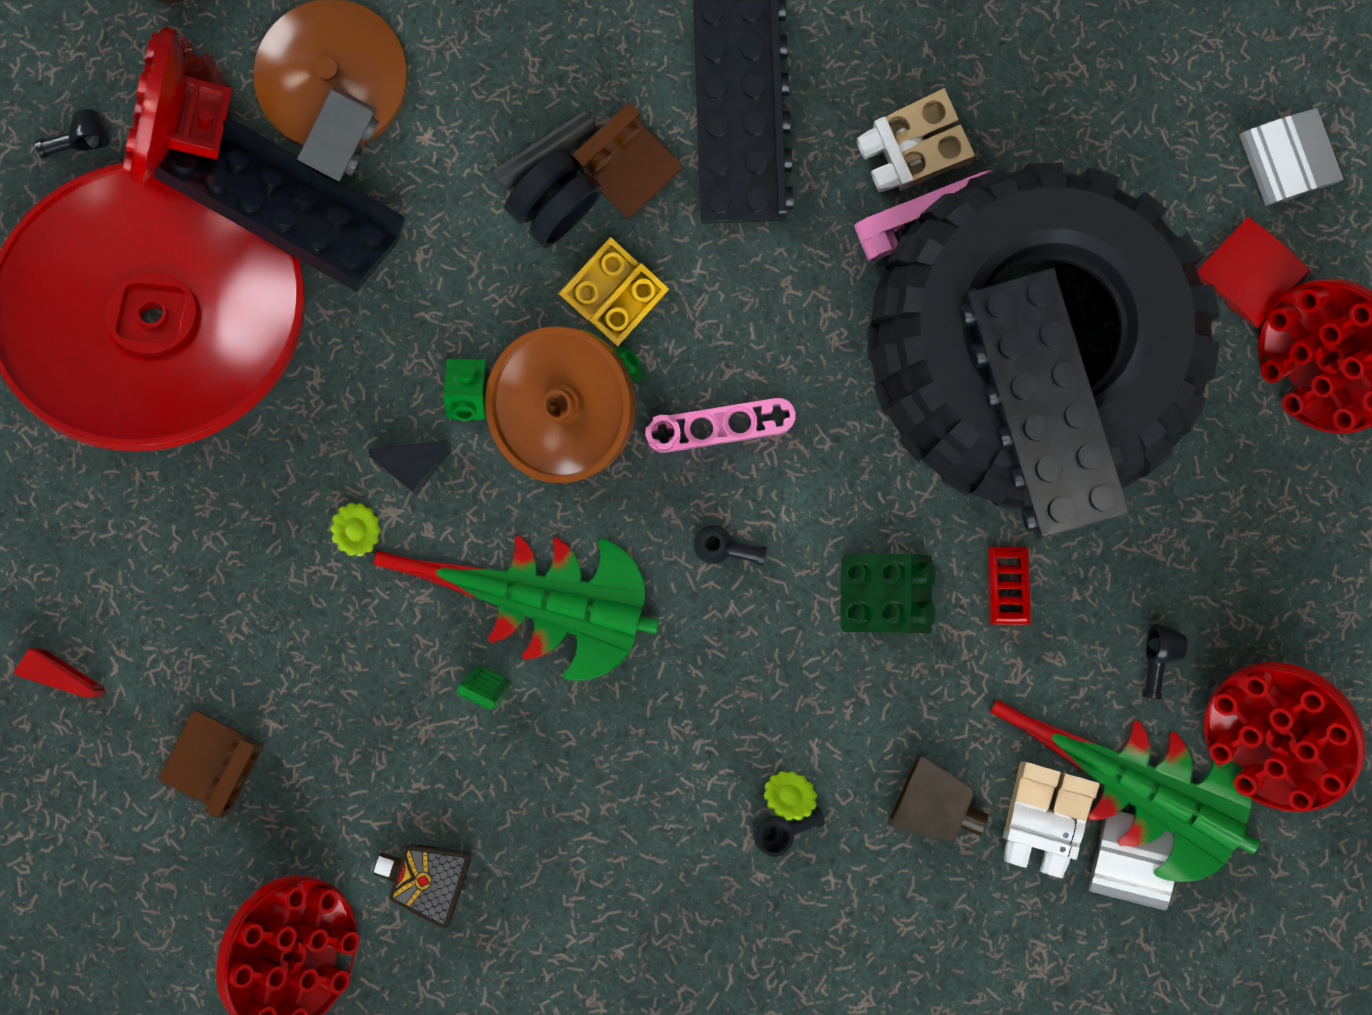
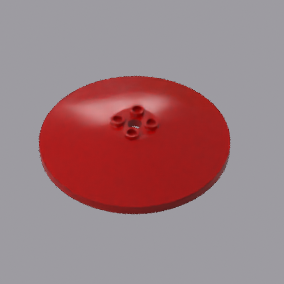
(76, 300)

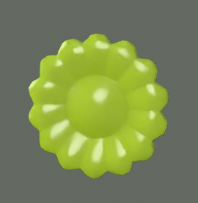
(355, 529)
(790, 795)

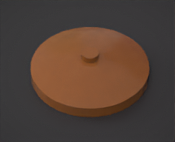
(326, 48)
(560, 404)

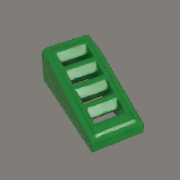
(484, 688)

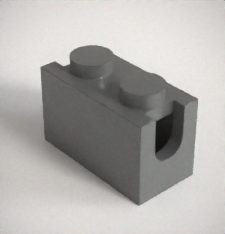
(338, 134)

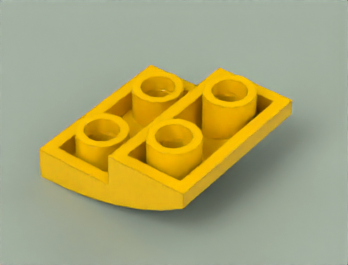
(613, 291)

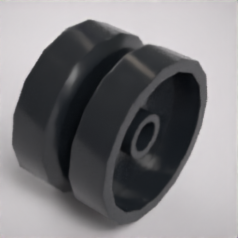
(553, 197)

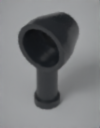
(83, 124)
(727, 547)
(1171, 648)
(783, 831)

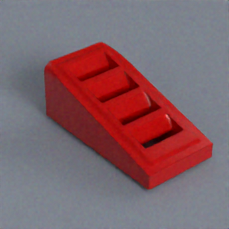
(996, 617)
(46, 668)

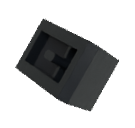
(413, 462)

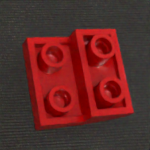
(1252, 271)

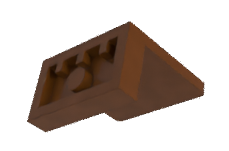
(627, 161)
(211, 763)

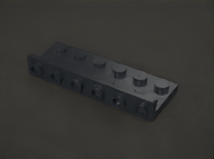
(741, 110)
(288, 204)
(1043, 404)

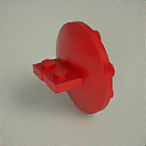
(172, 110)
(1324, 346)
(1288, 734)
(285, 948)

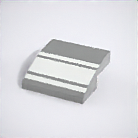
(1291, 156)
(1128, 870)

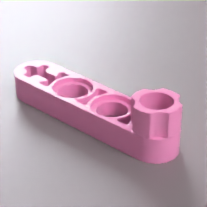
(878, 230)
(719, 420)

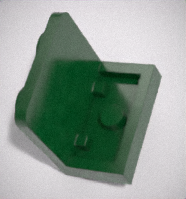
(887, 593)

